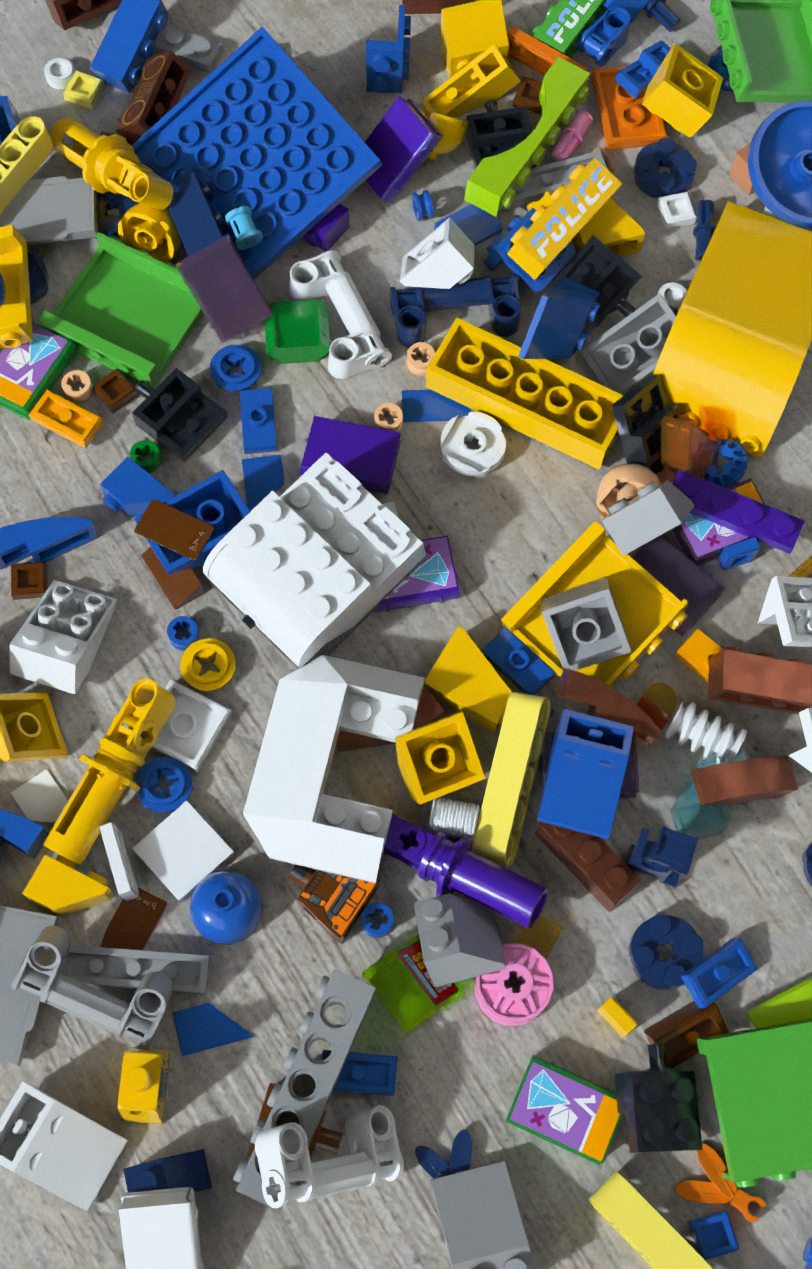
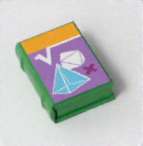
(33, 369)
(565, 1110)

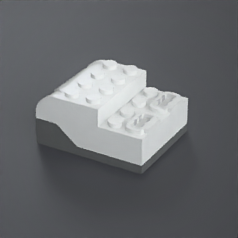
(313, 562)

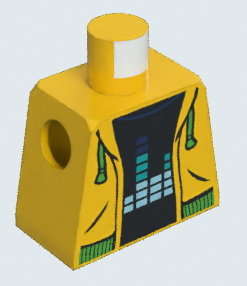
(143, 1085)

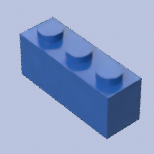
(129, 42)

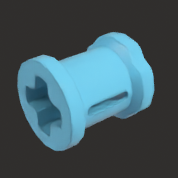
(243, 227)

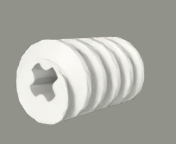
(706, 733)

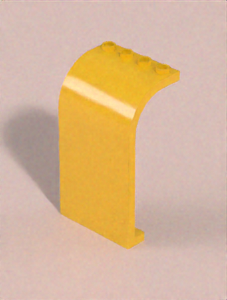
(742, 329)

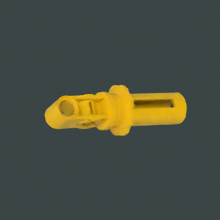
(111, 164)
(111, 770)

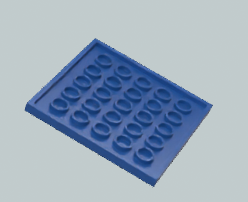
(261, 144)

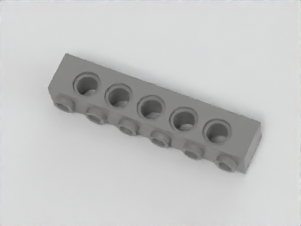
(336, 990)

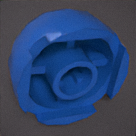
(226, 907)

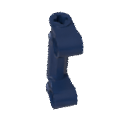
(499, 294)

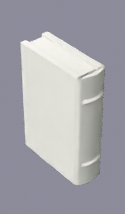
(160, 1229)

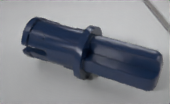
(662, 14)
(704, 228)

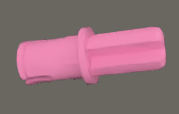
(572, 135)

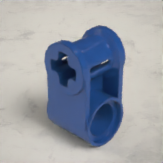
(605, 35)

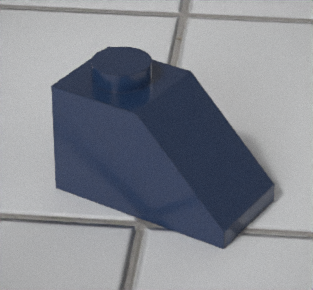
(170, 1172)

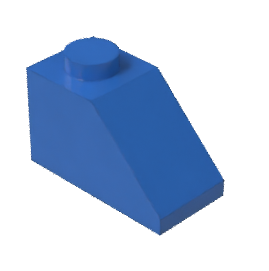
(132, 489)

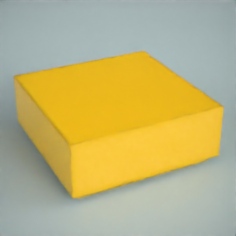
(617, 1017)

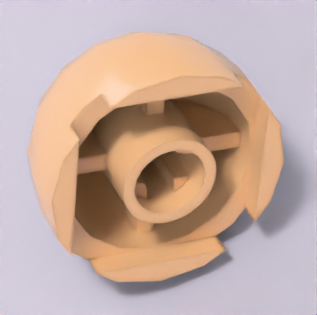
(620, 483)

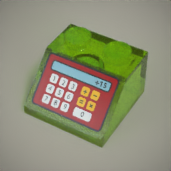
(407, 989)

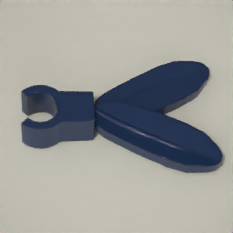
(459, 1161)

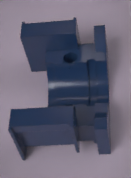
(664, 859)

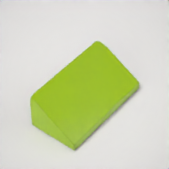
(786, 1007)

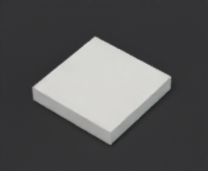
(191, 727)
(183, 851)

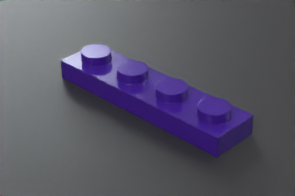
(740, 512)

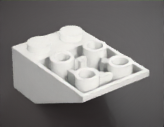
(61, 637)
(57, 1146)

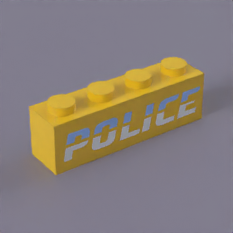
(564, 218)

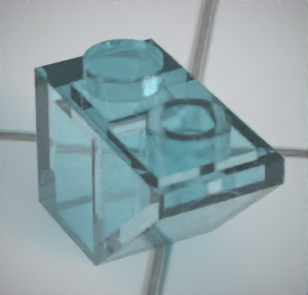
(695, 819)

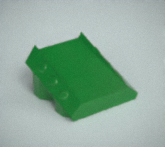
(297, 331)

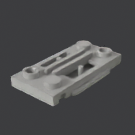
(53, 210)
(17, 1007)

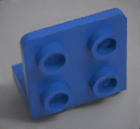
(386, 59)
(500, 247)

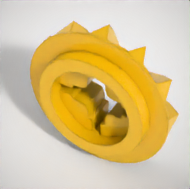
(204, 651)

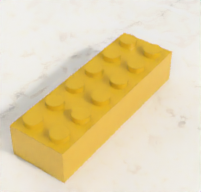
(525, 393)

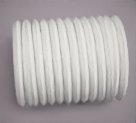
(453, 818)

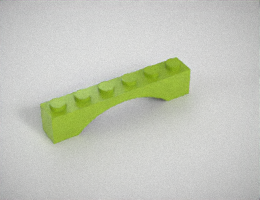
(498, 176)

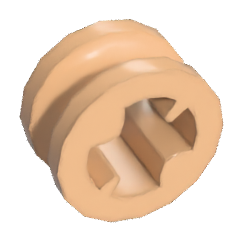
(422, 349)
(77, 396)
(394, 413)

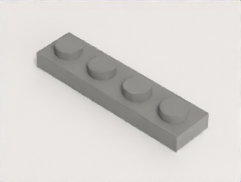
(188, 47)
(550, 177)
(127, 967)

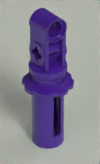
(461, 870)

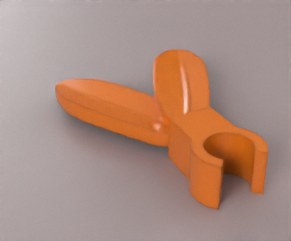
(719, 1189)

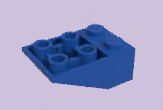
(585, 773)

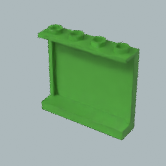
(766, 48)
(126, 311)
(763, 1099)

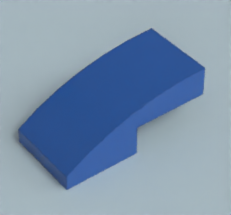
(638, 75)

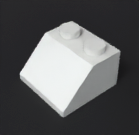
(439, 259)

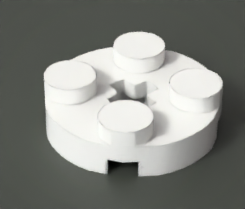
(477, 461)

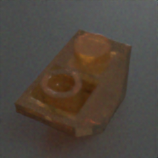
(685, 446)

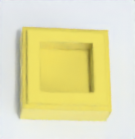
(84, 89)

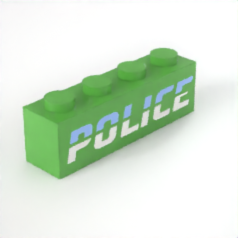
(567, 23)

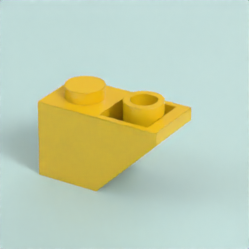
(64, 889)

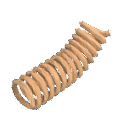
(606, 158)

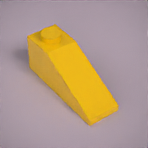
(479, 81)

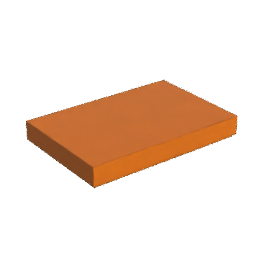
(623, 117)

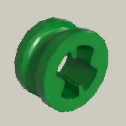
(142, 448)

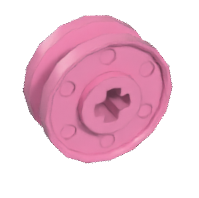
(533, 995)

